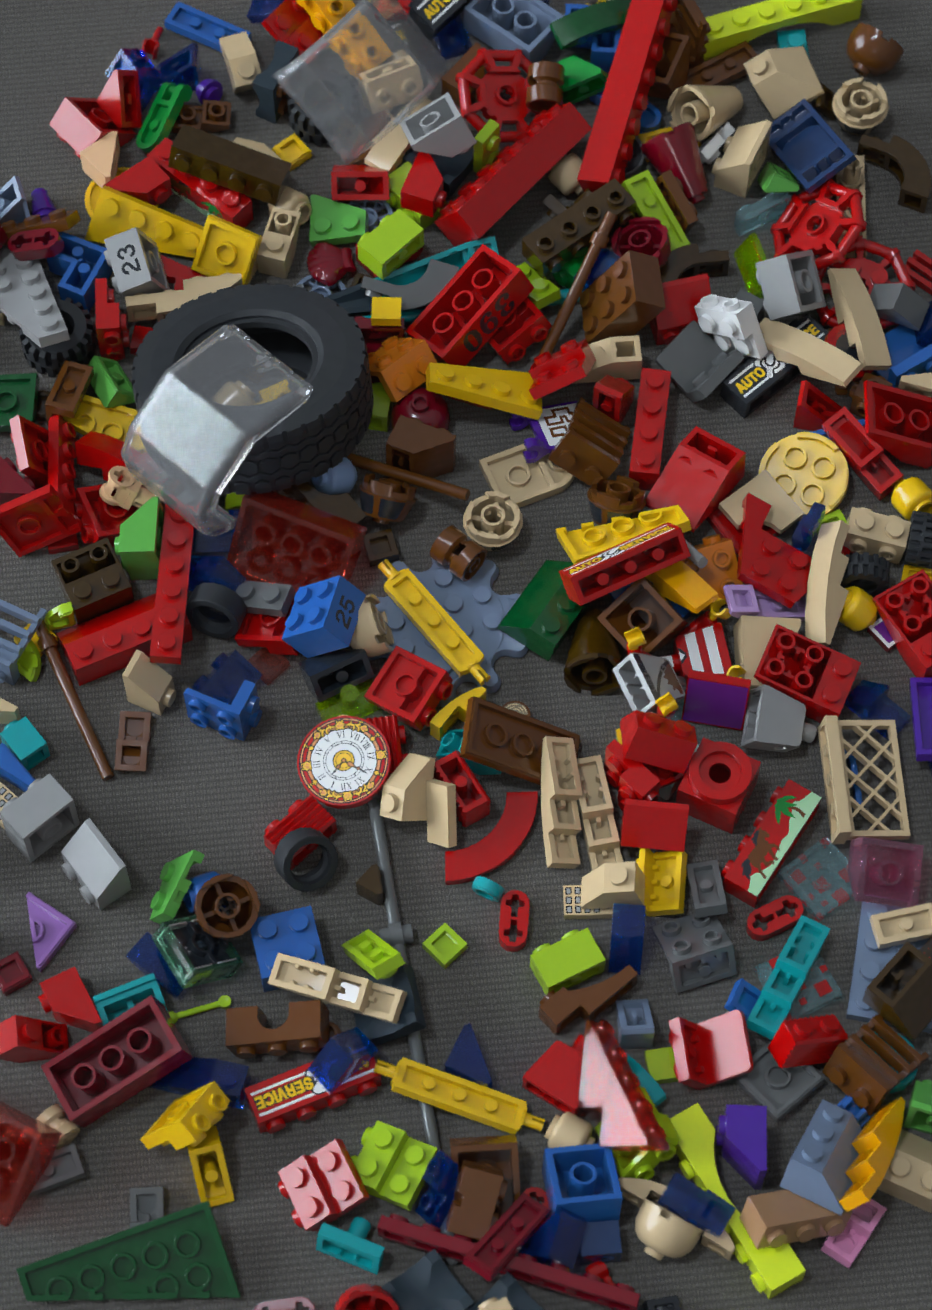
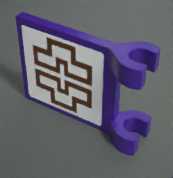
(547, 430)

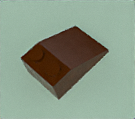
(495, 1152)

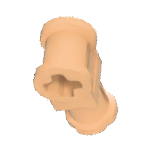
(128, 490)

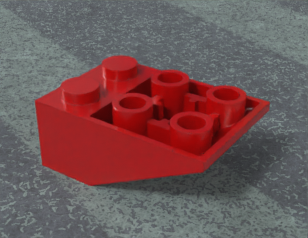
(698, 476)
(908, 618)
(807, 672)

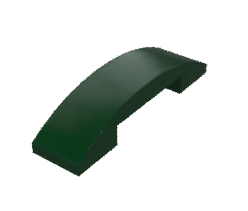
(590, 21)

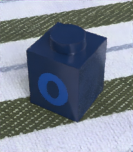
(601, 1243)

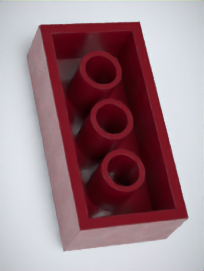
(116, 1062)

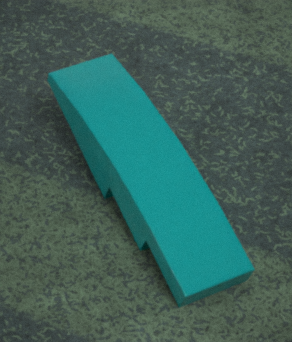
(787, 977)

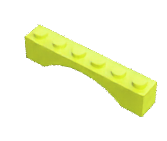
(757, 19)
(771, 1267)

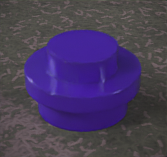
(209, 90)

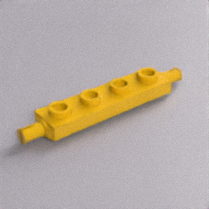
(433, 622)
(459, 1096)

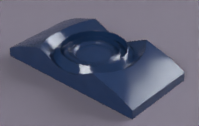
(808, 146)

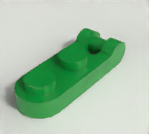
(162, 115)

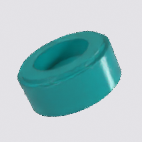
(487, 888)

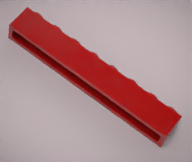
(626, 93)

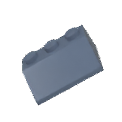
(512, 25)
(823, 1157)

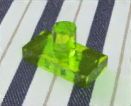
(348, 702)

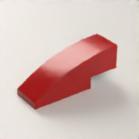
(100, 452)
(862, 453)

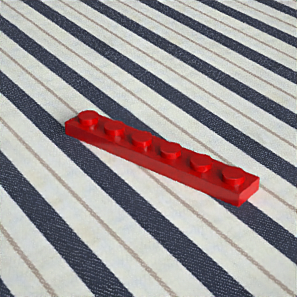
(172, 589)

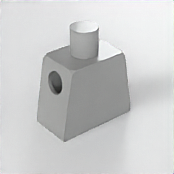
(775, 721)

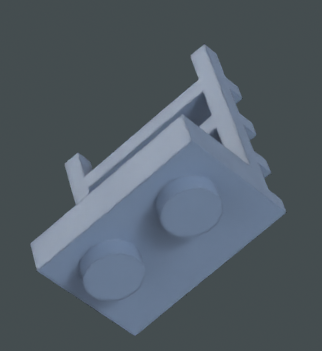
(9, 651)

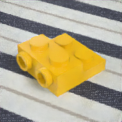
(188, 1118)

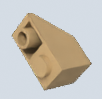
(279, 242)

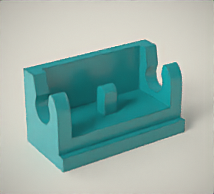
(124, 997)

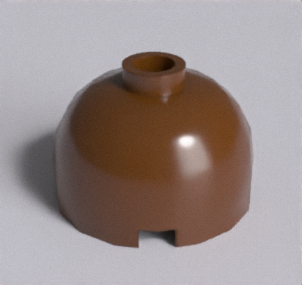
(871, 51)
(240, 901)

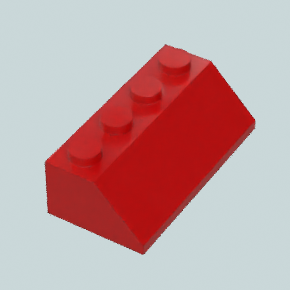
(111, 640)

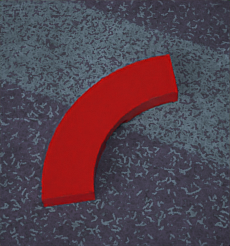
(498, 845)

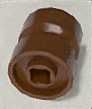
(544, 84)
(462, 555)

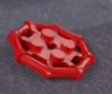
(491, 86)
(801, 217)
(869, 272)

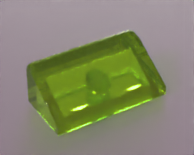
(746, 256)

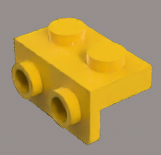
(663, 881)

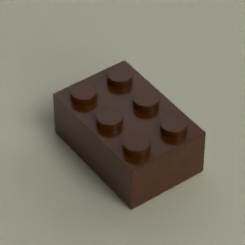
(623, 298)

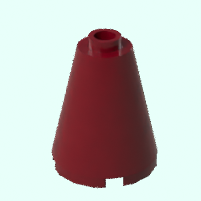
(680, 154)

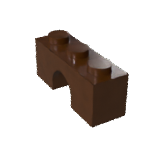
(303, 1031)

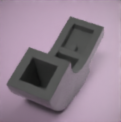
(417, 293)

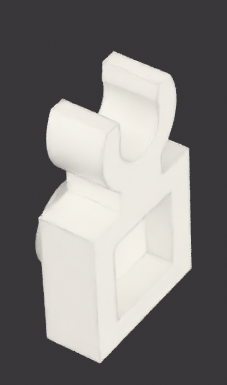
(709, 149)

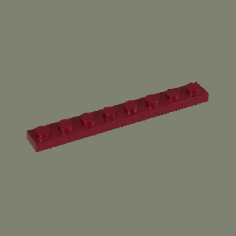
(520, 1267)

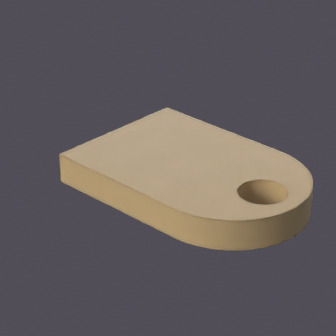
(522, 480)

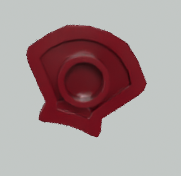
(329, 263)

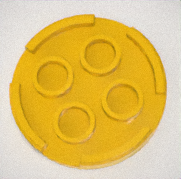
(808, 470)

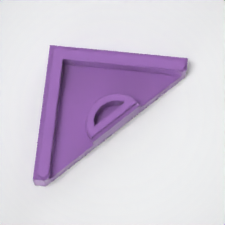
(48, 930)

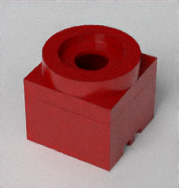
(718, 783)

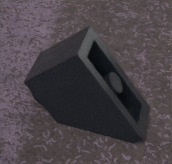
(333, 670)

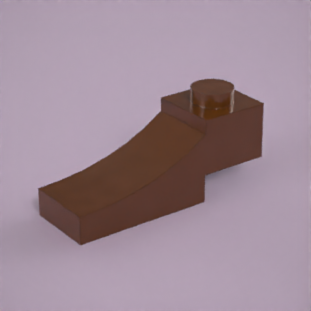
(564, 1006)

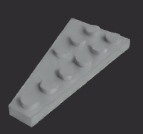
(29, 300)

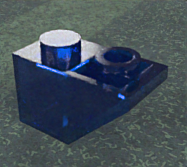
(214, 570)

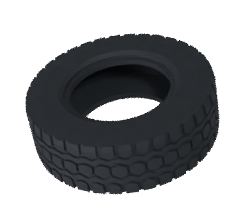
(307, 336)

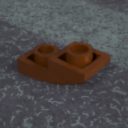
(210, 117)

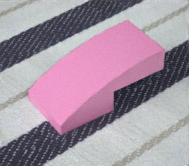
(847, 1245)

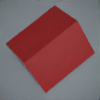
(654, 825)

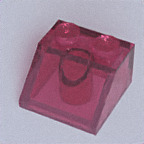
(885, 871)

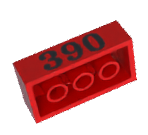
(471, 307)

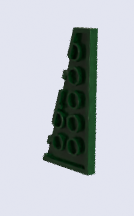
(154, 1260)

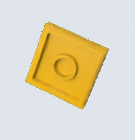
(226, 249)

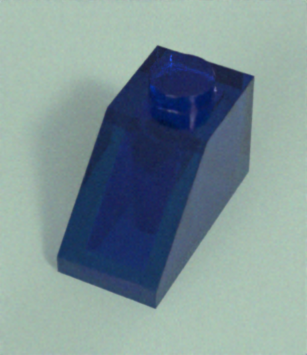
(626, 937)

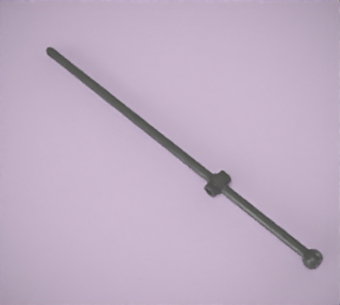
(397, 936)

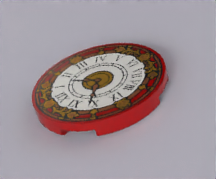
(344, 762)

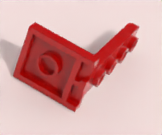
(49, 511)

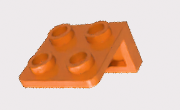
(401, 365)
(721, 564)

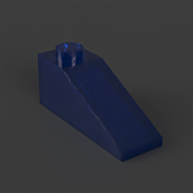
(198, 1072)

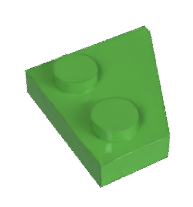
(336, 222)
(173, 886)

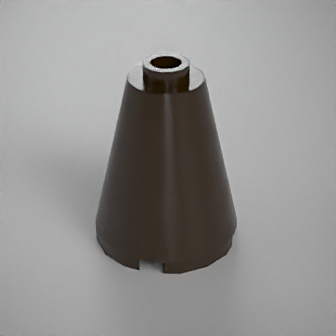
(592, 656)

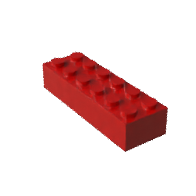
(512, 174)

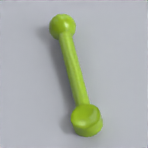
(224, 1002)

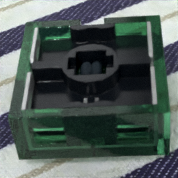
(195, 954)

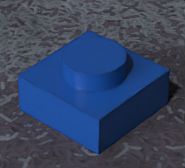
(742, 997)

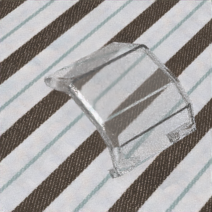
(364, 76)
(206, 421)

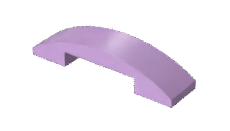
(746, 601)

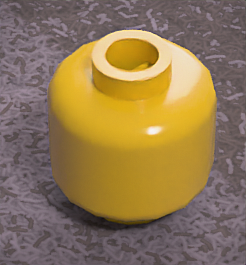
(911, 496)
(858, 610)

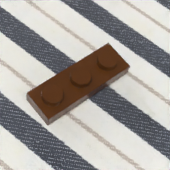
(723, 67)
(57, 219)

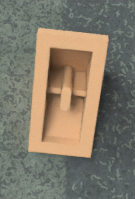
(102, 159)

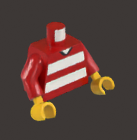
(704, 646)

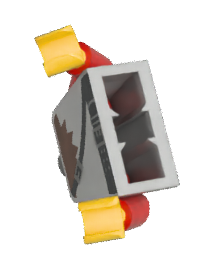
(648, 679)

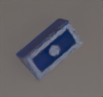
(453, 40)

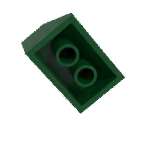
(543, 612)

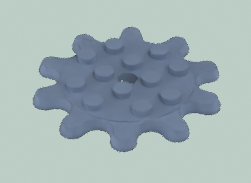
(472, 607)

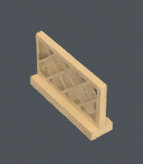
(837, 774)

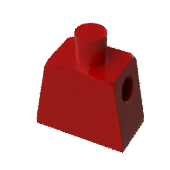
(557, 1076)

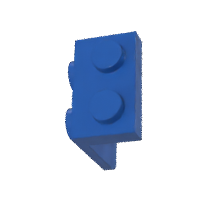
(905, 355)
(230, 720)

